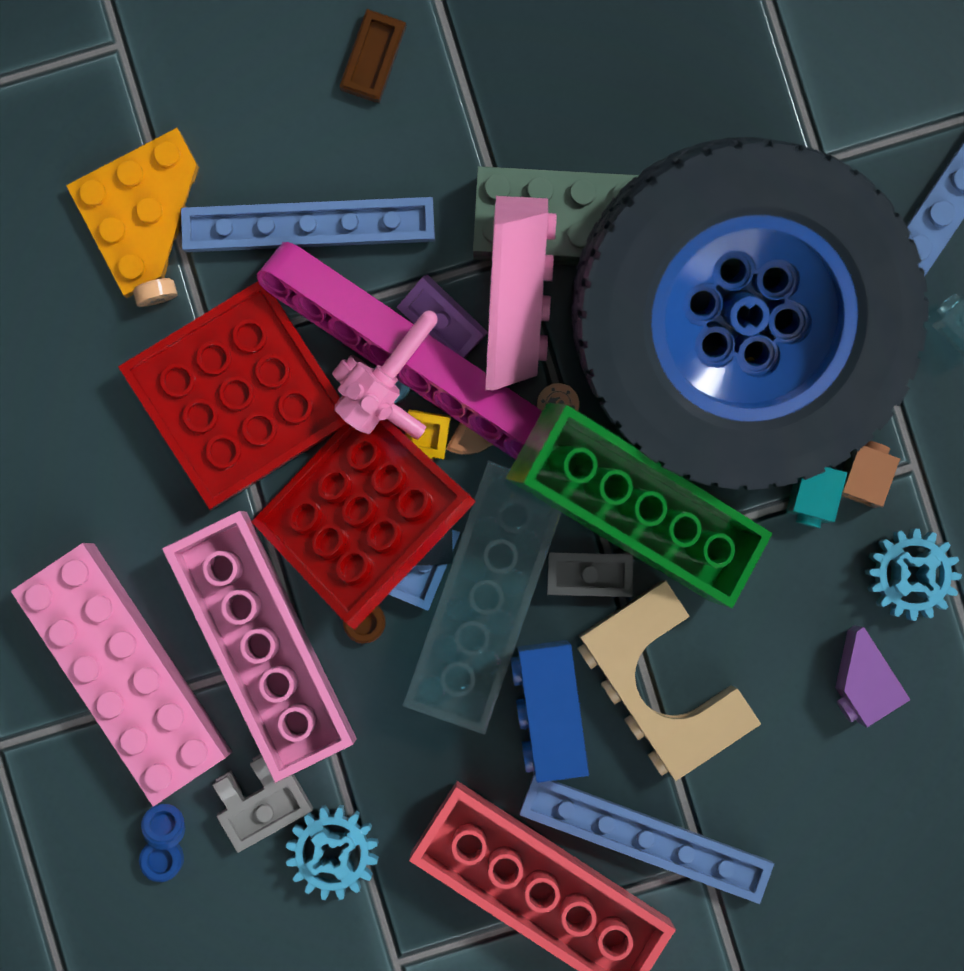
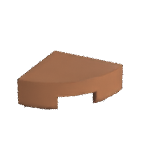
(467, 442)

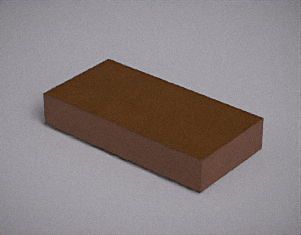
(373, 56)

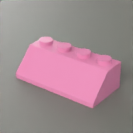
(517, 289)

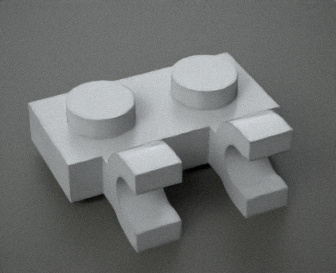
(262, 812)

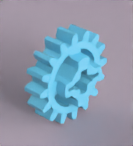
(927, 562)
(343, 868)

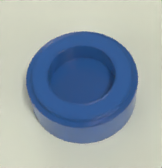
(163, 826)
(161, 864)

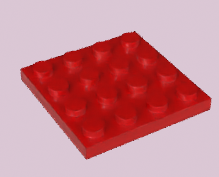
(235, 394)
(362, 516)

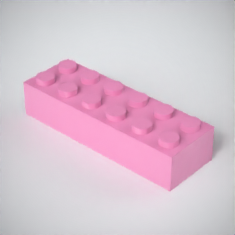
(260, 645)
(121, 672)

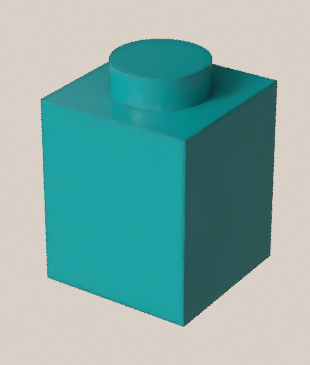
(817, 498)

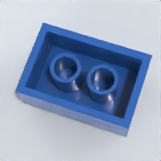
(550, 711)

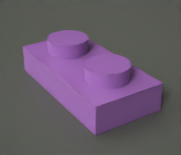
(454, 325)

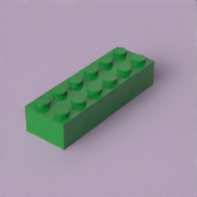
(638, 504)

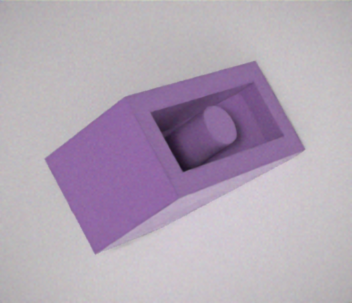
(866, 681)

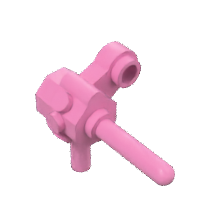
(371, 392)

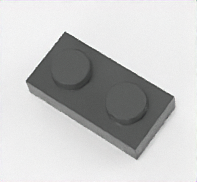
(590, 574)

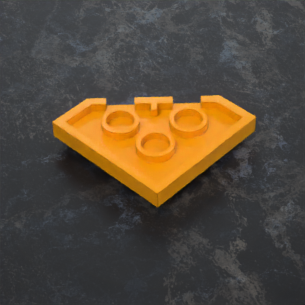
(137, 207)

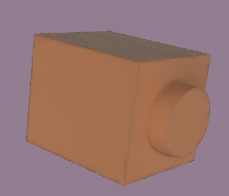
(869, 474)

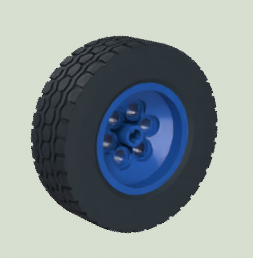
(818, 380)

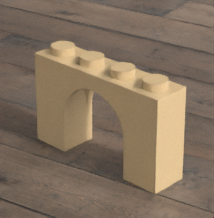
(677, 740)

